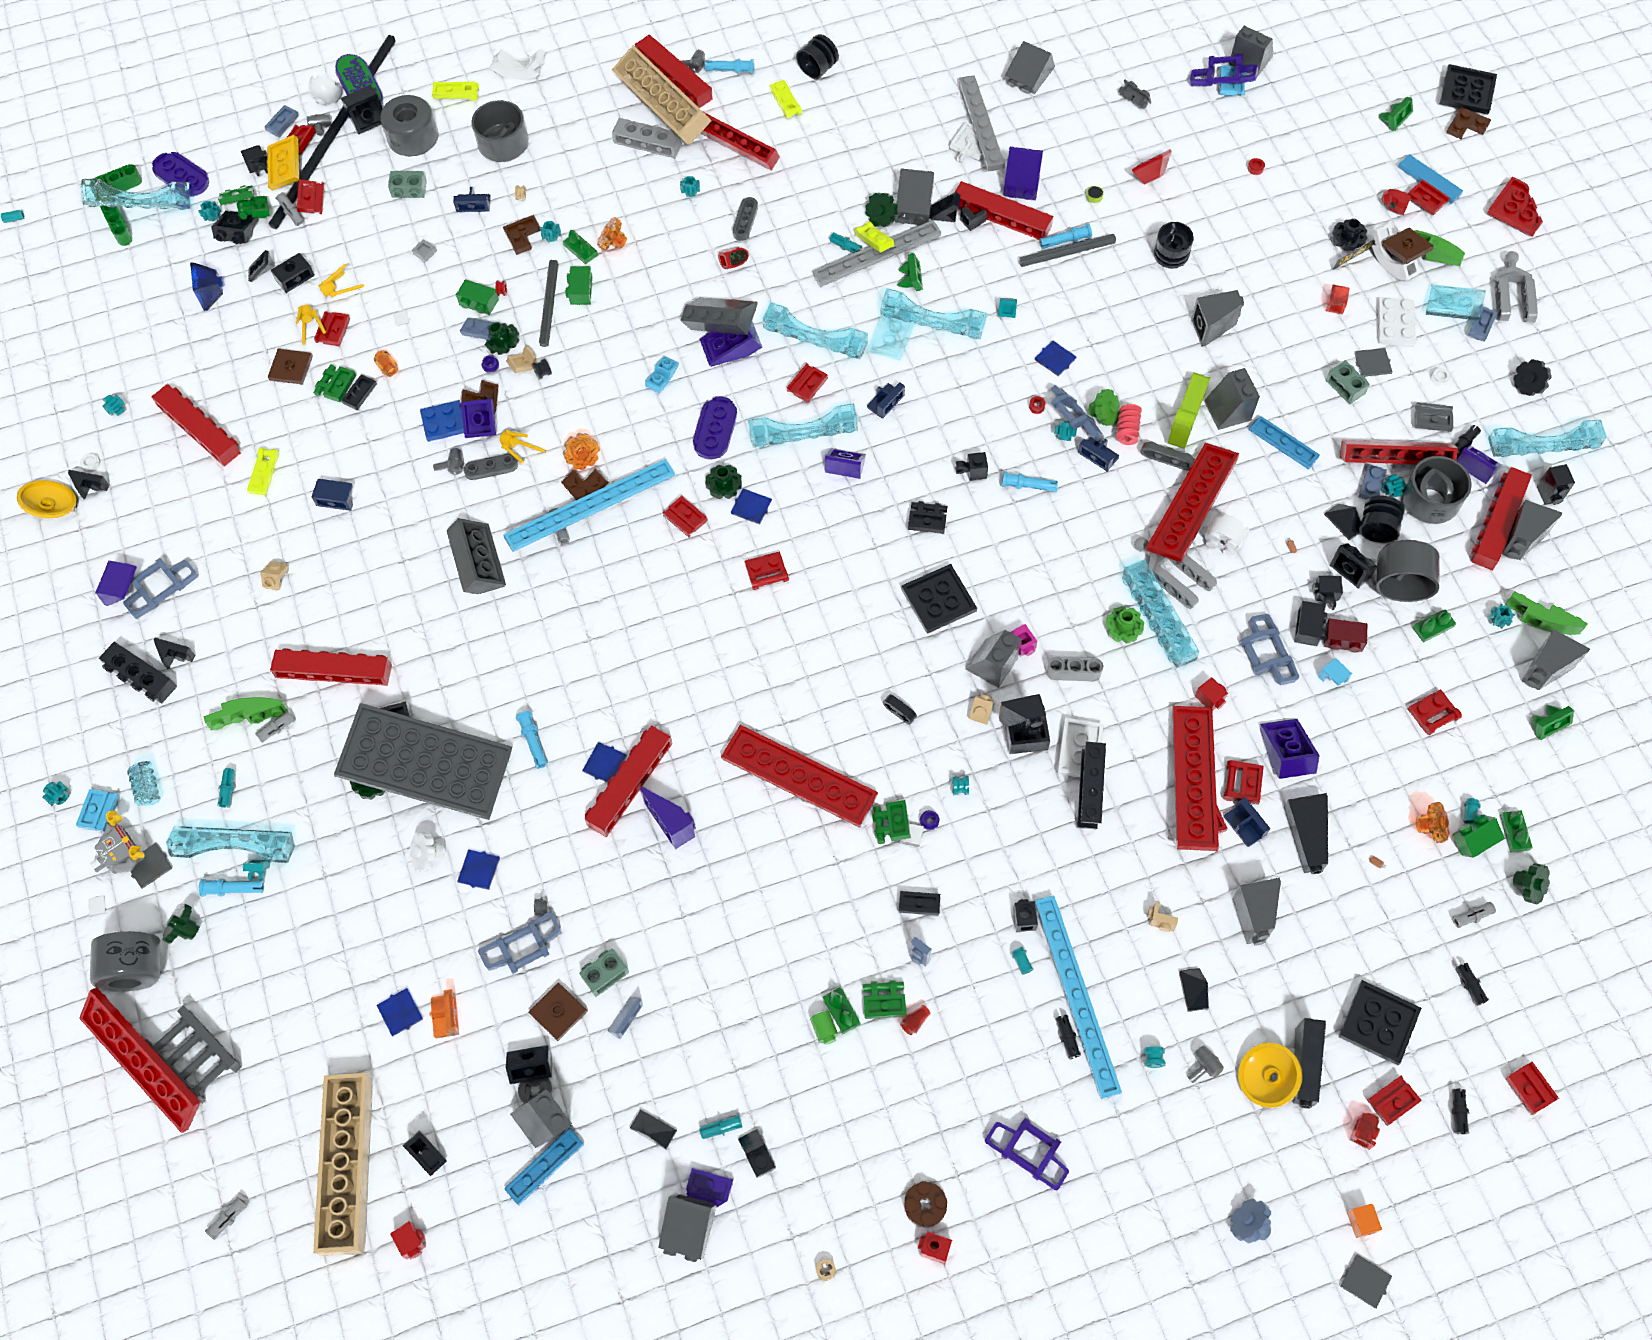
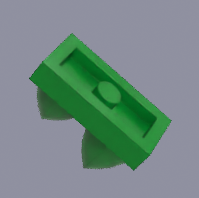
(1400, 113)
(580, 247)
(914, 279)
(1434, 625)
(1556, 720)
(1516, 831)
(841, 1010)

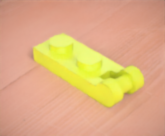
(455, 90)
(785, 99)
(874, 237)
(263, 471)

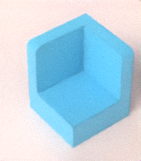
(1336, 672)

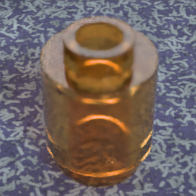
(385, 363)

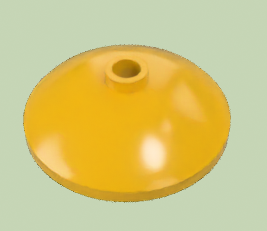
(46, 499)
(1257, 1071)

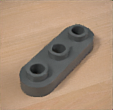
(745, 219)
(1167, 455)
(482, 469)

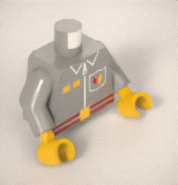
(116, 848)

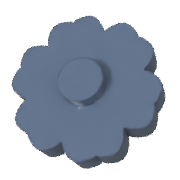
(1251, 1221)

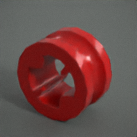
(501, 287)
(1039, 400)

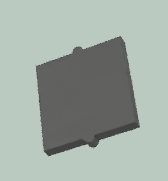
(1373, 362)
(151, 867)
(1366, 1281)

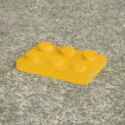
(283, 162)

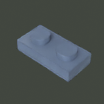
(281, 121)
(476, 328)
(1481, 328)
(1372, 482)
(920, 952)

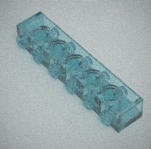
(1142, 573)

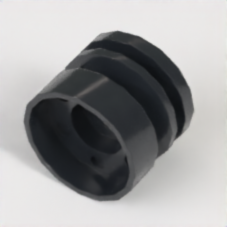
(817, 56)
(1173, 245)
(1382, 519)

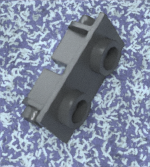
(1140, 98)

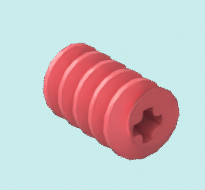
(1128, 424)

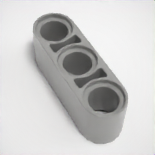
(1081, 663)

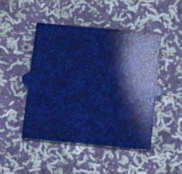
(1055, 358)
(751, 506)
(604, 762)
(478, 869)
(399, 1012)

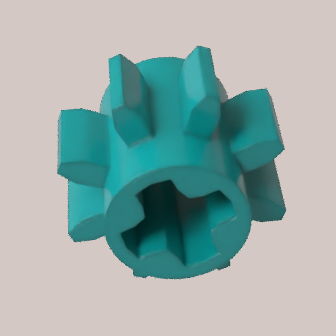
(690, 186)
(209, 211)
(550, 231)
(113, 405)
(1065, 431)
(1394, 486)
(1501, 616)
(55, 793)

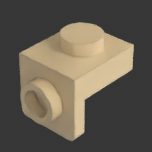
(522, 362)
(273, 574)
(981, 708)
(1163, 922)

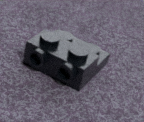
(233, 228)

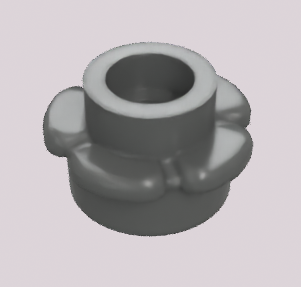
(540, 906)

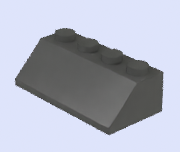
(719, 315)
(475, 556)

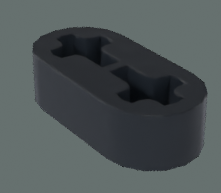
(899, 709)

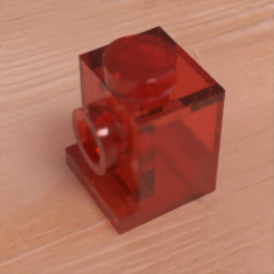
(1365, 1130)

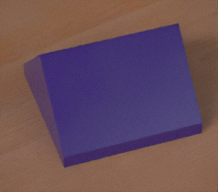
(478, 418)
(844, 463)
(1478, 464)
(115, 582)

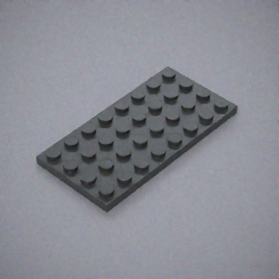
(423, 761)

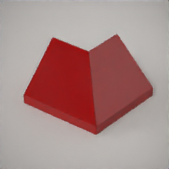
(1152, 168)

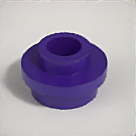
(488, 360)
(932, 815)

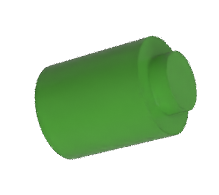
(824, 1027)

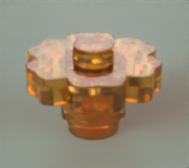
(612, 235)
(581, 451)
(1434, 823)

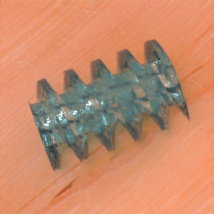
(143, 784)

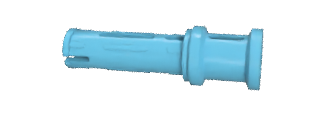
(737, 66)
(1074, 235)
(1020, 481)
(530, 731)
(220, 887)

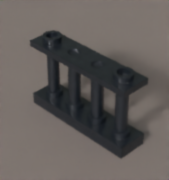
(1091, 785)

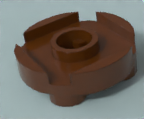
(938, 1203)

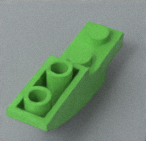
(1443, 250)
(1543, 618)
(252, 708)

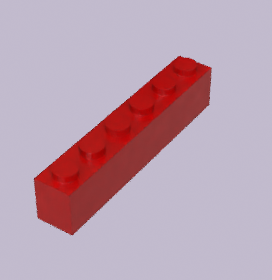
(676, 71)
(741, 143)
(1005, 211)
(196, 425)
(1394, 451)
(1501, 519)
(331, 667)
(628, 781)

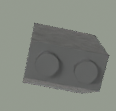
(1255, 48)
(1029, 68)
(914, 196)
(1216, 315)
(1233, 400)
(1529, 529)
(996, 657)
(1553, 660)
(1257, 909)
(540, 1118)
(686, 1226)

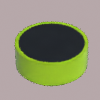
(1094, 194)

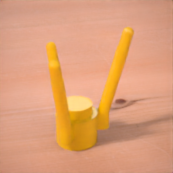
(327, 286)
(306, 314)
(509, 439)

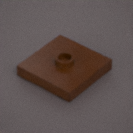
(1407, 245)
(290, 366)
(558, 1011)

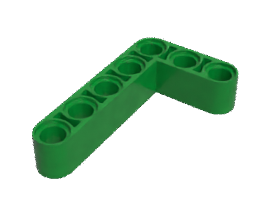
(122, 179)

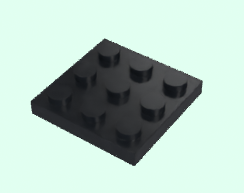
(1468, 89)
(939, 598)
(1380, 1022)

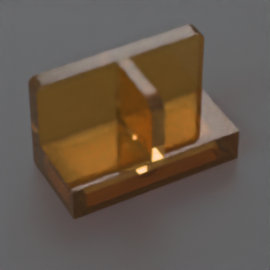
(444, 1015)

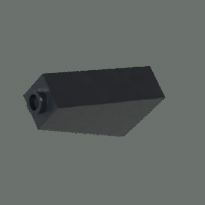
(1309, 829)
(1309, 1052)

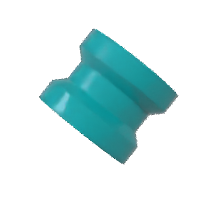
(960, 785)
(1154, 1057)

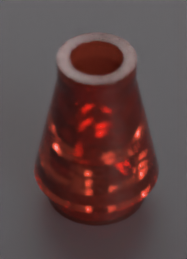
(913, 1021)

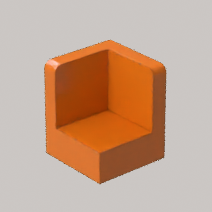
(1364, 1220)

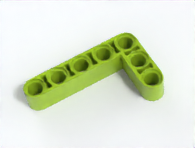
(1188, 411)

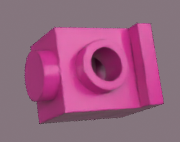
(1028, 639)

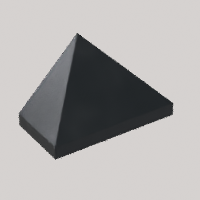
(260, 266)
(1345, 519)
(1194, 989)
(653, 1129)

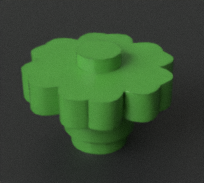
(1105, 407)
(1124, 624)

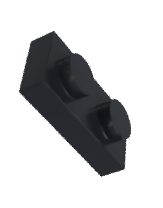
(919, 903)

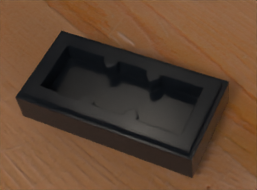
(359, 392)

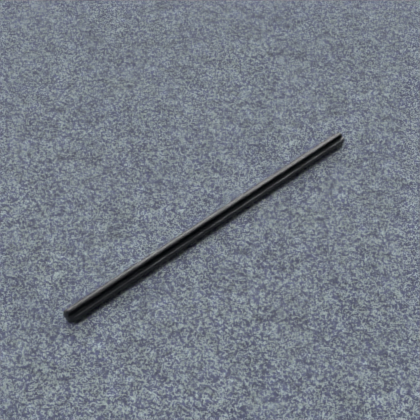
(329, 136)

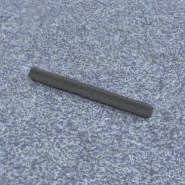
(1067, 250)
(548, 303)

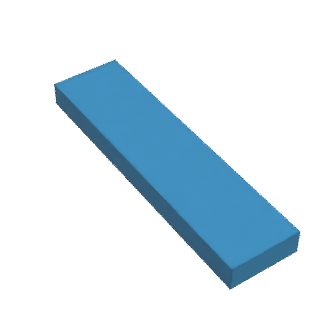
(1421, 171)
(1284, 442)
(543, 1166)

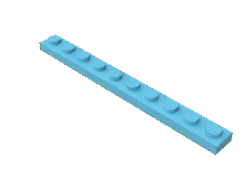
(588, 505)
(1078, 998)

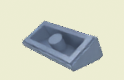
(625, 1017)

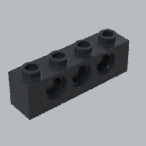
(116, 655)

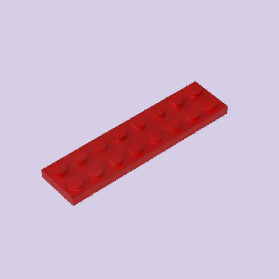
(1192, 502)
(799, 775)
(1195, 779)
(139, 1060)

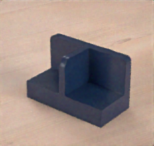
(472, 202)
(886, 399)
(1098, 453)
(332, 494)
(1247, 822)

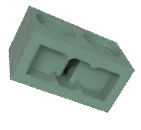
(407, 184)
(1347, 382)
(607, 976)

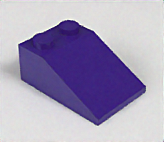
(1022, 173)
(727, 347)
(1289, 748)
(670, 817)

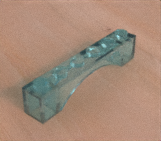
(98, 193)
(965, 323)
(847, 341)
(769, 432)
(1514, 442)
(191, 841)

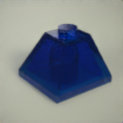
(206, 284)

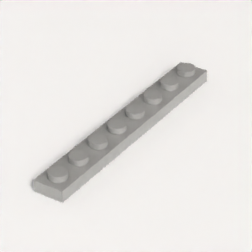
(981, 123)
(870, 256)

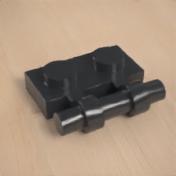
(927, 521)

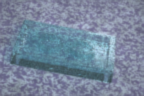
(1455, 302)
(891, 337)

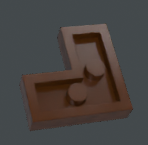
(1466, 120)
(518, 232)
(486, 391)
(580, 488)

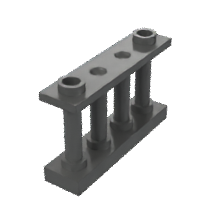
(213, 1047)

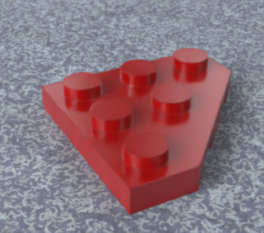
(1517, 207)

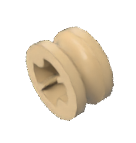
(520, 192)
(819, 1268)

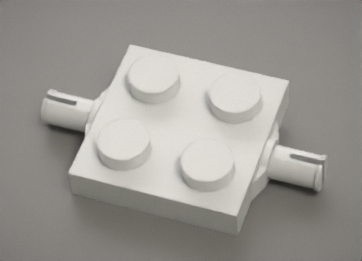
(966, 143)

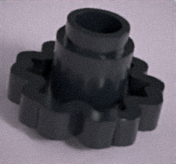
(1349, 234)
(1532, 377)

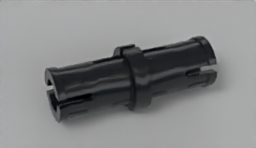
(1467, 438)
(1472, 984)
(1068, 1037)
(1460, 1111)

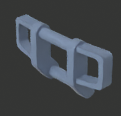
(1064, 399)
(152, 603)
(1272, 664)
(503, 942)

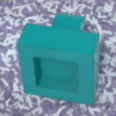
(1007, 307)
(257, 866)

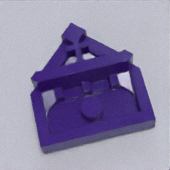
(709, 1186)

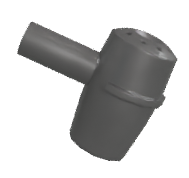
(696, 62)
(319, 121)
(454, 464)
(1209, 1063)

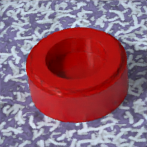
(1256, 166)

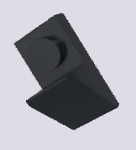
(946, 208)
(85, 481)
(169, 651)
(424, 1153)
(756, 1153)

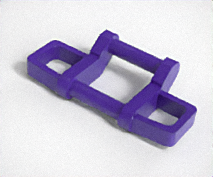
(1210, 72)
(1008, 1153)

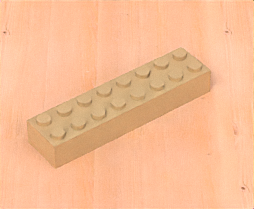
(661, 95)
(343, 1165)

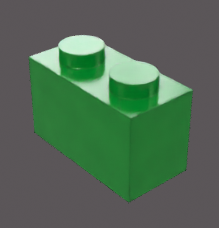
(580, 285)
(477, 297)
(1478, 835)

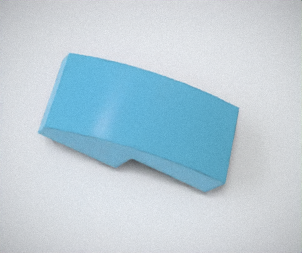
(662, 374)

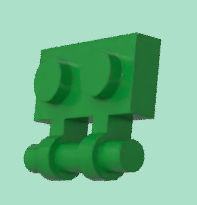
(235, 195)
(256, 206)
(339, 383)
(897, 821)
(884, 1005)

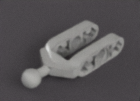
(1528, 290)
(1172, 584)

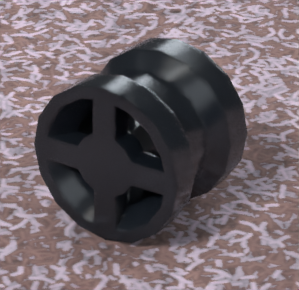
(541, 368)

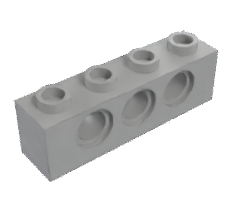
(646, 138)

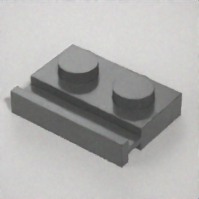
(1434, 417)

